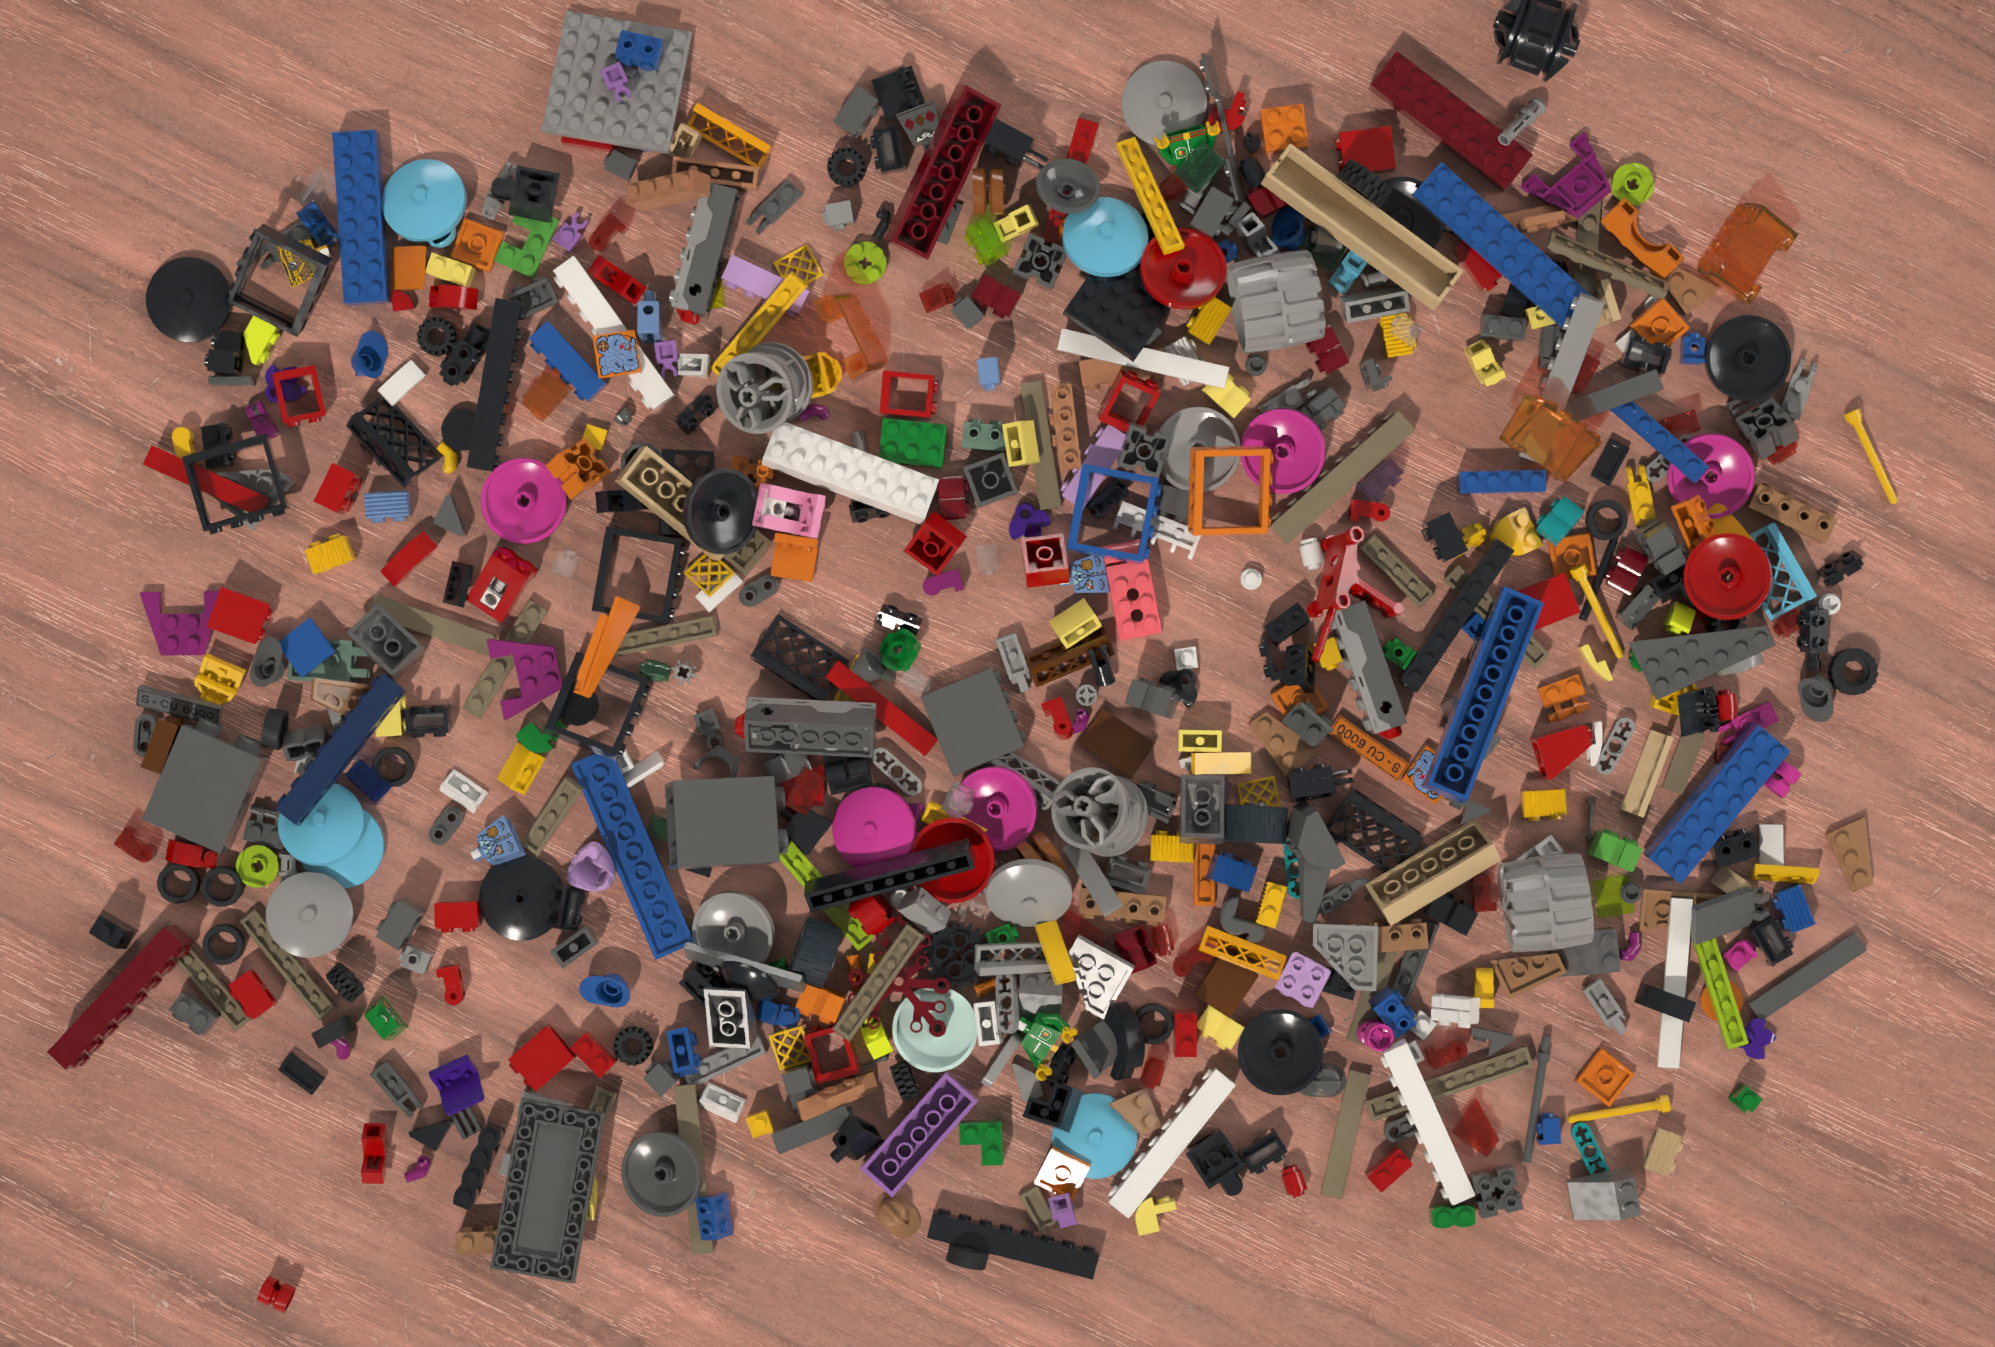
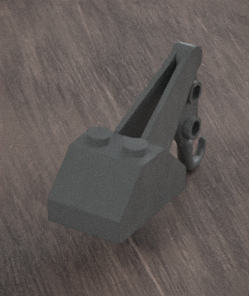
(1316, 857)

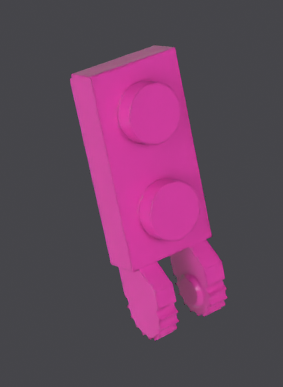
(1762, 715)

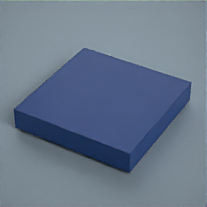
(306, 647)

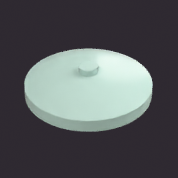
(932, 1052)

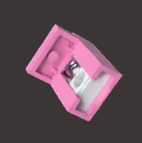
(803, 514)

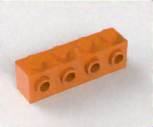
(1693, 521)

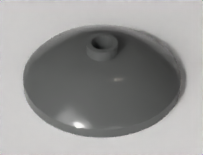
(1068, 178)

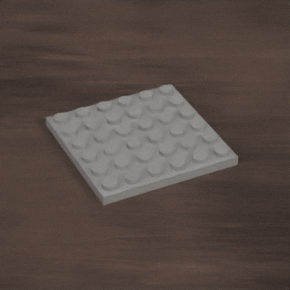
(580, 100)

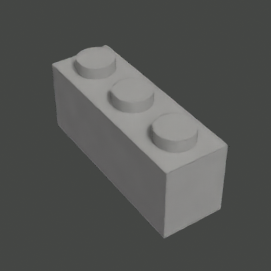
(1374, 304)

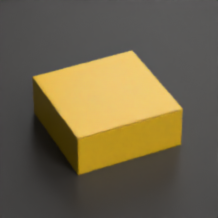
(595, 436)

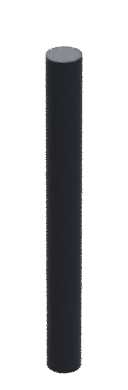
(1599, 577)

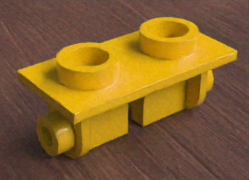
(1473, 535)

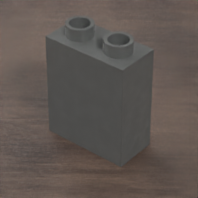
(207, 785)
(724, 822)

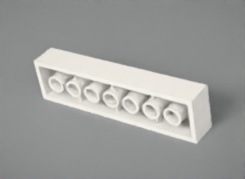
(850, 472)

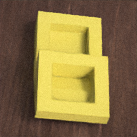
(1600, 667)

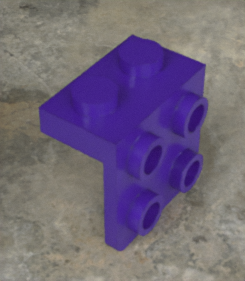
(458, 1084)

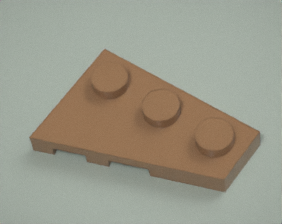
(337, 695)
(1282, 743)
(1527, 972)

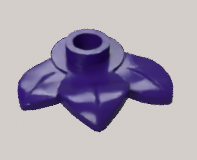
(289, 387)
(1030, 525)
(1757, 1038)

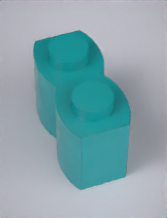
(1559, 521)

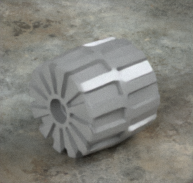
(1276, 301)
(1546, 902)

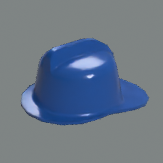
(1288, 229)
(370, 355)
(605, 990)

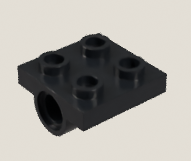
(846, 773)

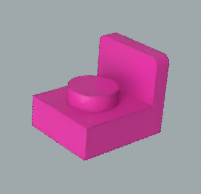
(1739, 954)

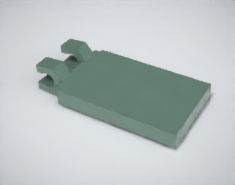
(338, 667)

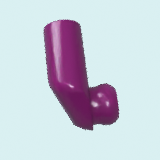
(815, 410)
(1081, 720)
(1633, 949)
(342, 1048)
(420, 1170)

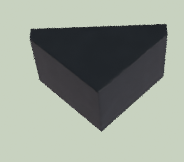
(432, 1134)

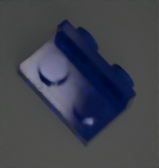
(368, 781)

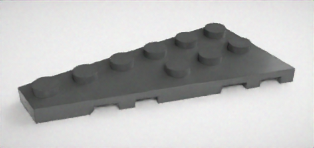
(1685, 659)

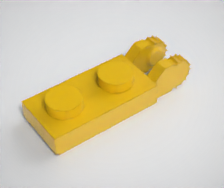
(1640, 496)

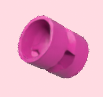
(1788, 775)
(1374, 1035)

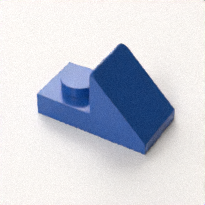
(777, 1013)

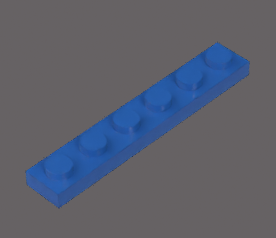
(1661, 440)

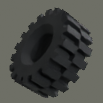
(1364, 182)

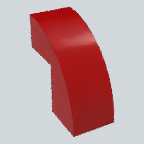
(616, 279)
(408, 558)
(375, 1153)

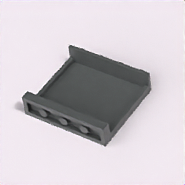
(973, 721)

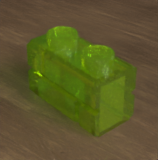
(985, 242)

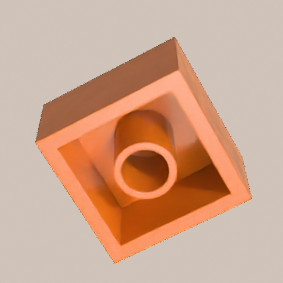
(1283, 126)

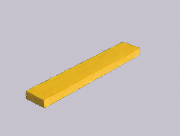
(1149, 195)
(762, 321)

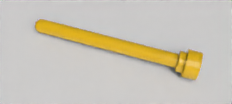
(1854, 418)
(1580, 574)
(1660, 1104)

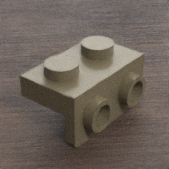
(750, 554)

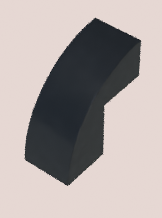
(617, 501)
(1665, 1002)

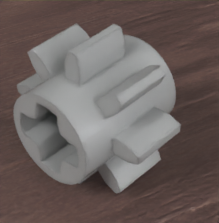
(686, 666)

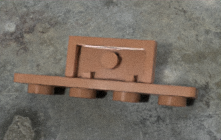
(1539, 218)
(1065, 427)
(837, 1095)

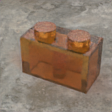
(545, 396)

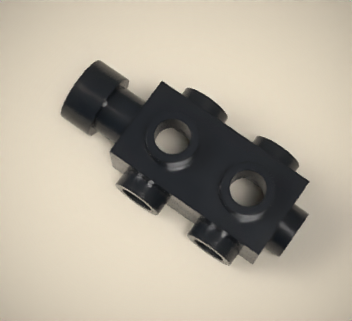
(461, 363)
(1813, 634)

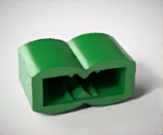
(1445, 1216)

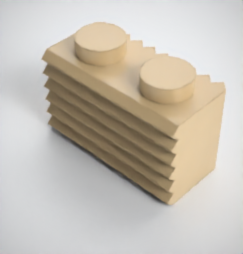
(1662, 1151)

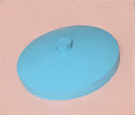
(424, 200)
(1105, 238)
(329, 830)
(362, 861)
(1098, 1136)

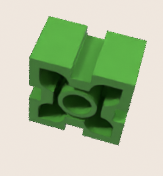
(1615, 851)

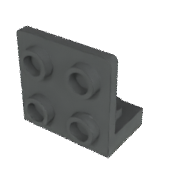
(1307, 724)
(1096, 1048)

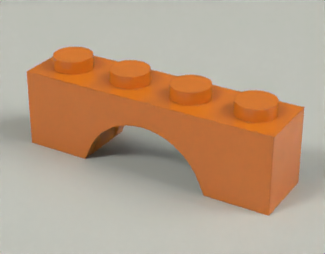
(1623, 224)

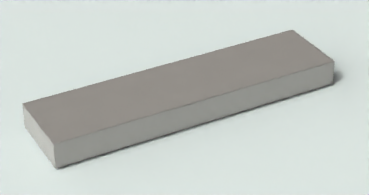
(1093, 879)
(725, 1060)

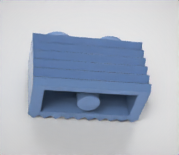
(988, 373)
(387, 505)

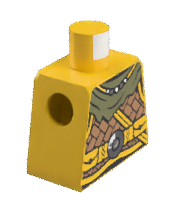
(297, 268)

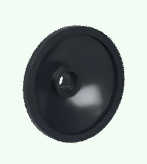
(744, 976)

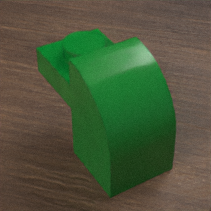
(535, 740)

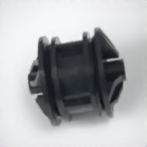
(1536, 35)

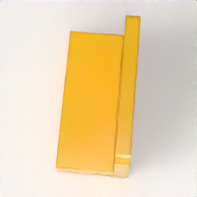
(520, 769)

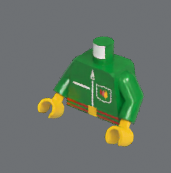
(1180, 143)
(1043, 1038)

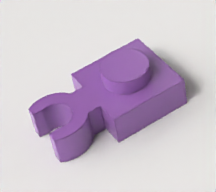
(616, 79)
(569, 235)
(666, 353)

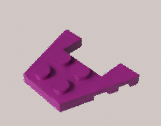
(1578, 188)
(179, 632)
(536, 672)

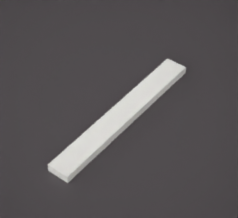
(1147, 360)
(1675, 979)

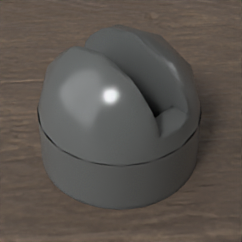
(623, 417)

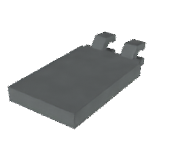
(1728, 913)

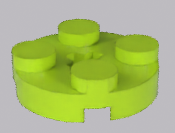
(1643, 179)
(871, 273)
(268, 859)

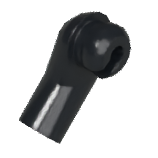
(883, 225)

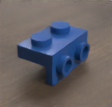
(714, 1216)

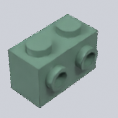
(983, 436)

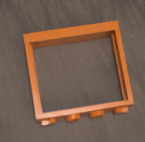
(1196, 481)

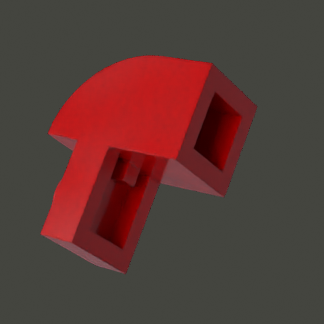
(1232, 117)
(453, 297)
(190, 854)

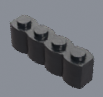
(477, 1171)

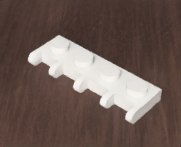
(1163, 528)

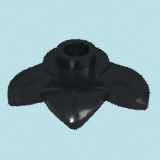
(1187, 691)

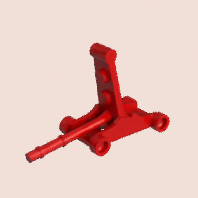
(1341, 578)

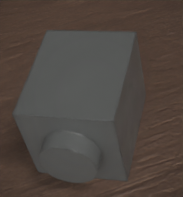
(620, 165)
(966, 312)

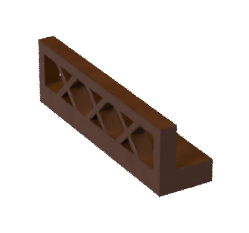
(1051, 656)

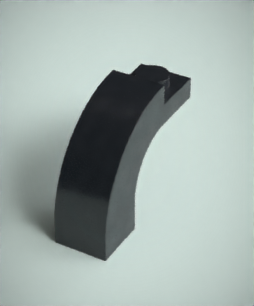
(1129, 1039)

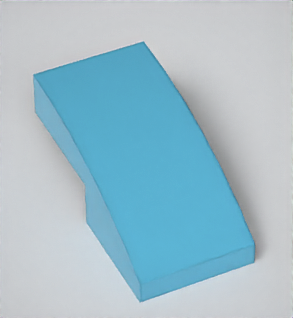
(1347, 273)

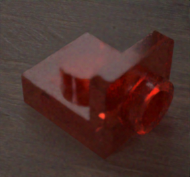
(937, 297)
(1786, 623)

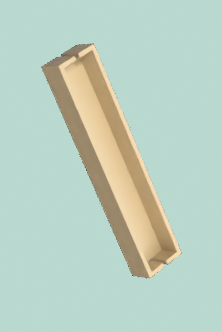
(1362, 227)

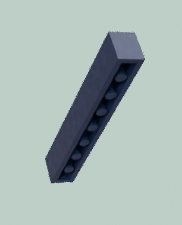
(341, 749)

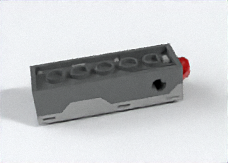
(704, 253)
(1368, 671)
(808, 727)

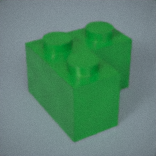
(986, 1133)

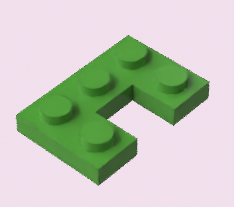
(530, 257)

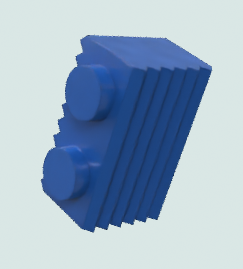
(1231, 872)
(1793, 908)

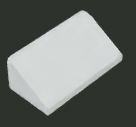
(644, 769)
(463, 791)
(1771, 844)
(721, 1102)

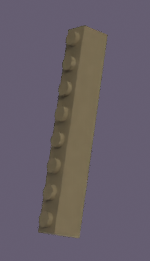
(1342, 478)

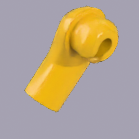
(451, 458)

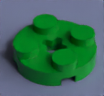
(902, 660)

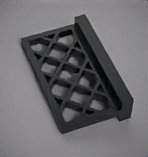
(383, 449)
(669, 456)
(784, 671)
(1384, 817)

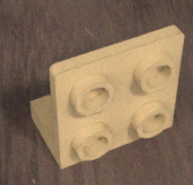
(1610, 310)

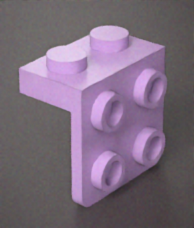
(1303, 979)

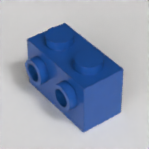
(639, 50)
(1392, 1011)
(683, 1051)

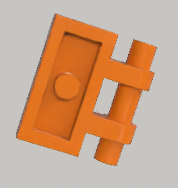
(1562, 691)

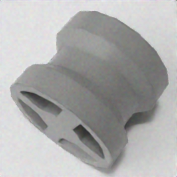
(1086, 695)

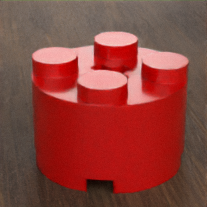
(873, 913)

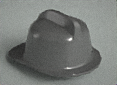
(267, 663)
(870, 667)
(1816, 697)
(1327, 1083)

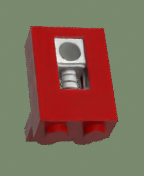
(510, 571)

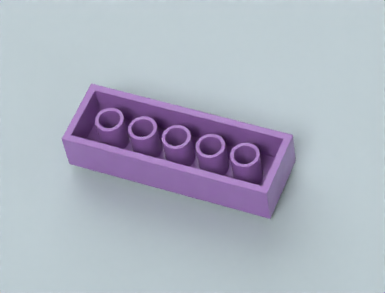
(919, 1133)

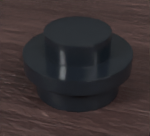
(1251, 142)

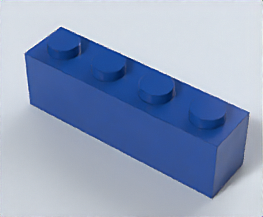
(567, 361)
(1501, 482)

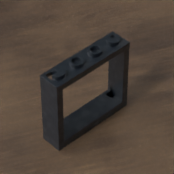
(263, 311)
(237, 521)
(604, 568)
(586, 743)

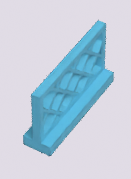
(1791, 566)

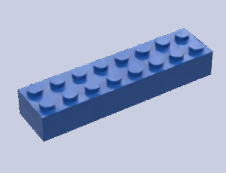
(361, 217)
(1716, 802)

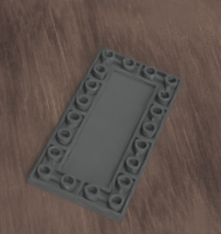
(548, 1190)

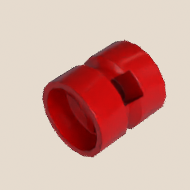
(276, 1294)

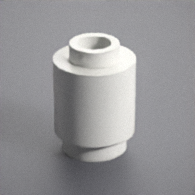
(1311, 553)

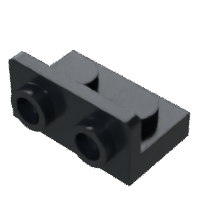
(217, 436)
(458, 584)
(1300, 667)
(699, 978)

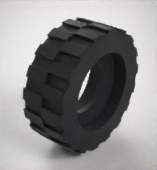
(1869, 671)

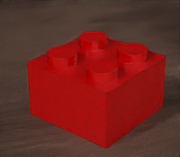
(339, 489)
(935, 543)
(1045, 560)

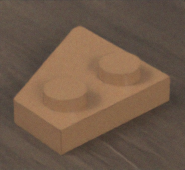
(1688, 289)
(1138, 1111)

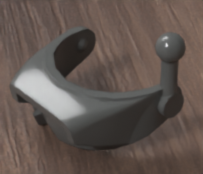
(723, 754)

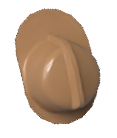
(897, 1215)

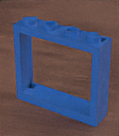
(1147, 531)

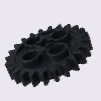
(945, 938)

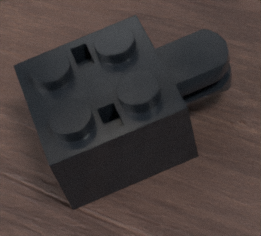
(1012, 146)
(530, 194)
(1315, 782)
(1217, 1162)

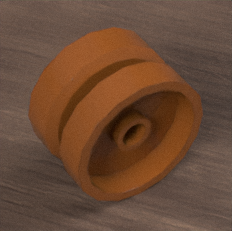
(988, 191)
(1043, 850)

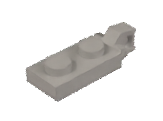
(1014, 660)
(1605, 1005)

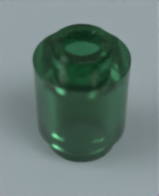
(655, 670)

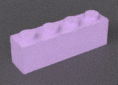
(758, 283)
(1102, 455)

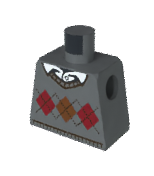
(919, 123)

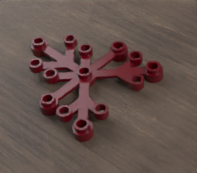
(920, 1007)

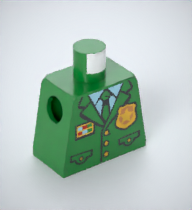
(385, 1019)

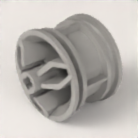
(746, 393)
(1093, 795)

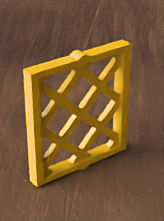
(791, 255)
(719, 583)
(1270, 779)
(781, 1042)

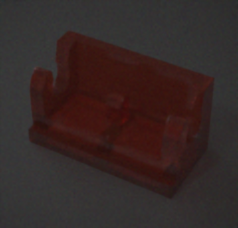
(805, 791)

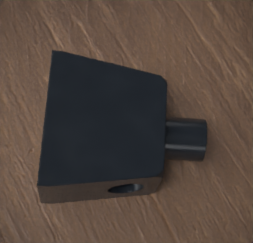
(805, 829)
(111, 931)
(855, 1139)

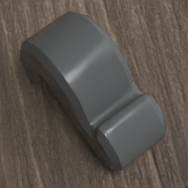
(1236, 925)

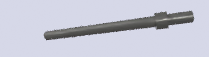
(1542, 1058)

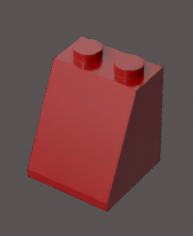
(1560, 748)

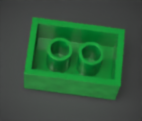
(913, 443)

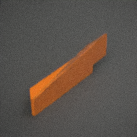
(604, 644)

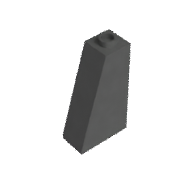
(803, 1132)

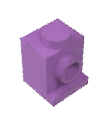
(1062, 1210)

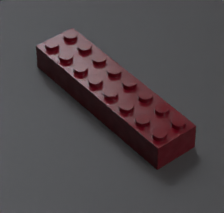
(1449, 121)
(942, 171)
(120, 997)

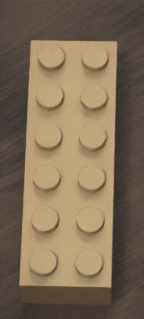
(659, 489)
(1433, 872)

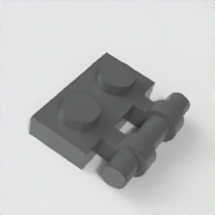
(261, 832)

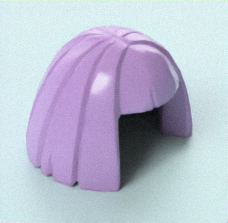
(591, 868)

